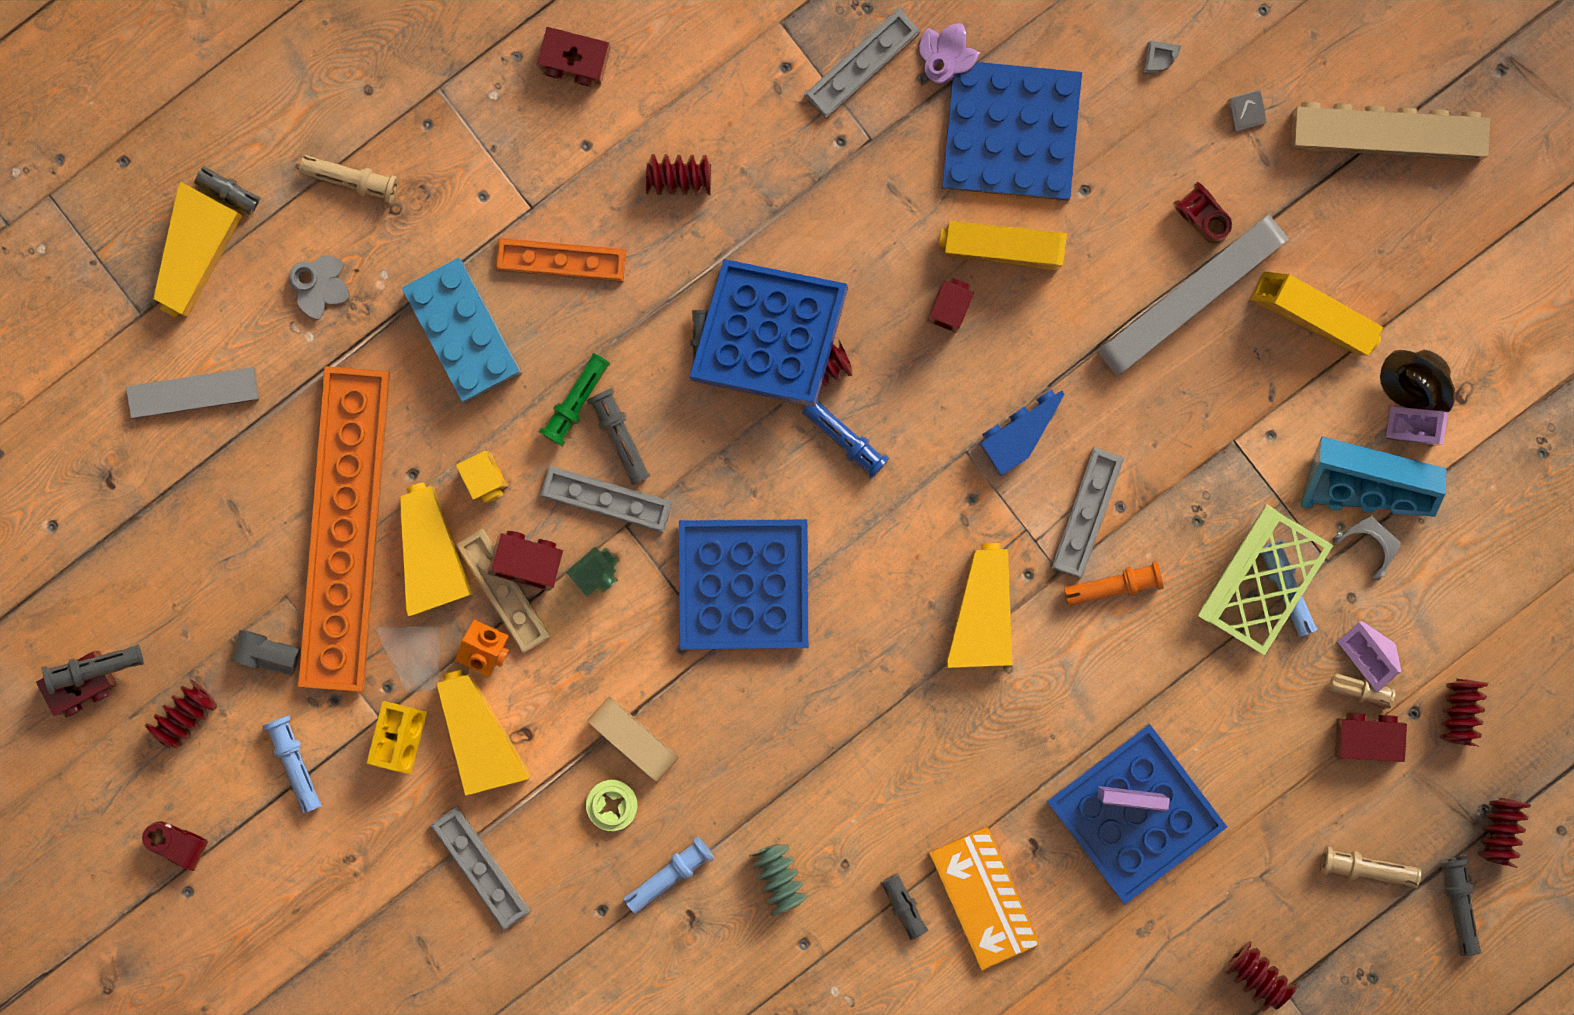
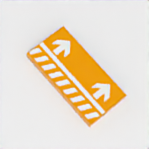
(984, 898)

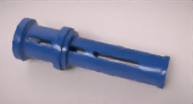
(858, 451)

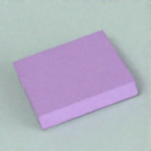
(1133, 798)

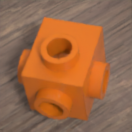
(482, 648)

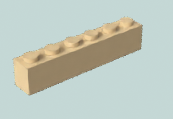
(1390, 132)

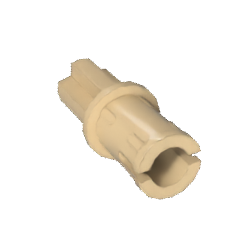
(1361, 690)

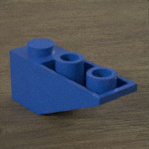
(1017, 440)

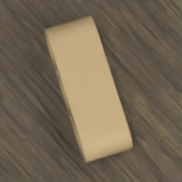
(633, 739)

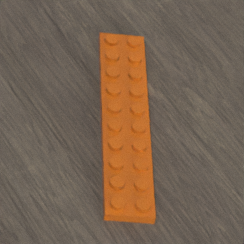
(344, 529)

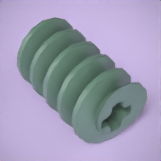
(779, 878)

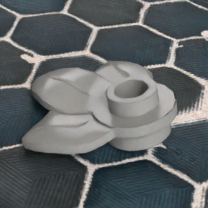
(323, 286)

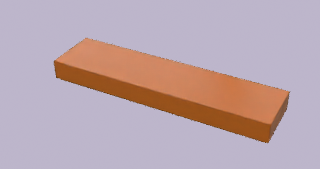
(560, 259)

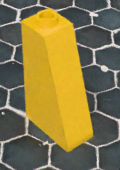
(1004, 245)
(192, 248)
(1317, 312)
(429, 553)
(984, 615)
(478, 739)

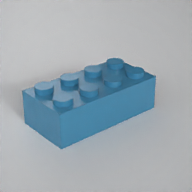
(461, 330)

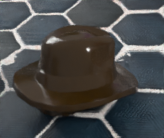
(1418, 380)

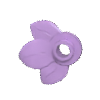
(947, 48)

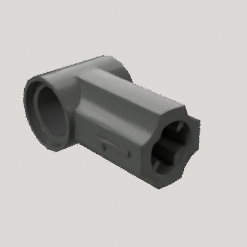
(257, 651)

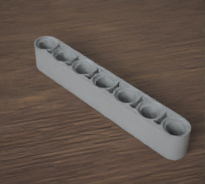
(1192, 295)

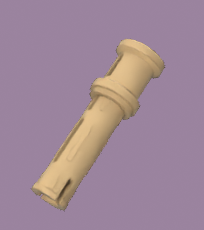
(362, 181)
(1356, 866)

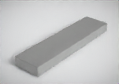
(862, 63)
(192, 392)
(606, 498)
(1087, 513)
(480, 868)

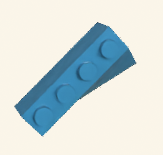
(1372, 480)

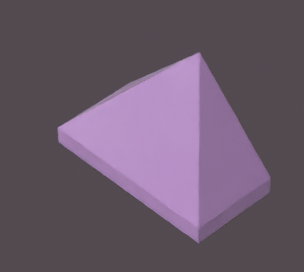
(1417, 426)
(1372, 654)

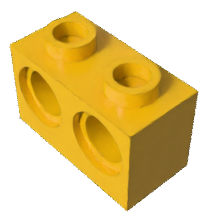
(482, 477)
(396, 737)

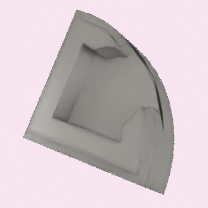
(1160, 56)

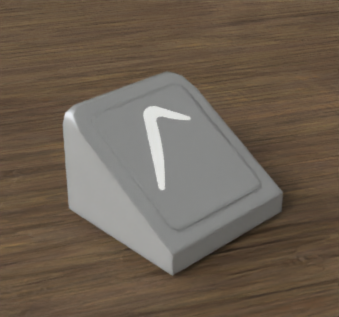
(1247, 110)

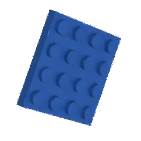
(1012, 131)
(769, 332)
(743, 584)
(1132, 843)

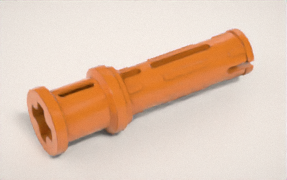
(1130, 581)

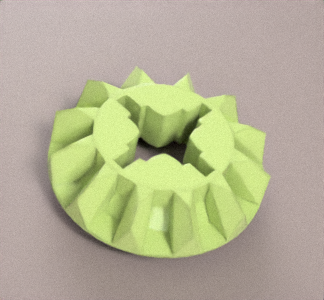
(608, 820)

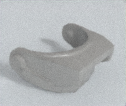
(1374, 528)

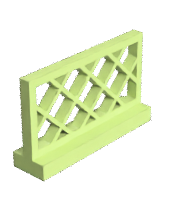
(1240, 565)

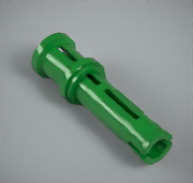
(567, 413)

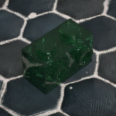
(595, 571)

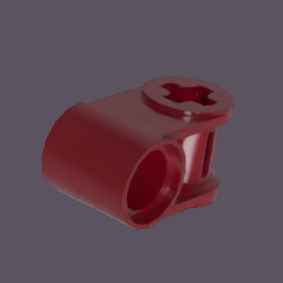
(1202, 212)
(180, 845)

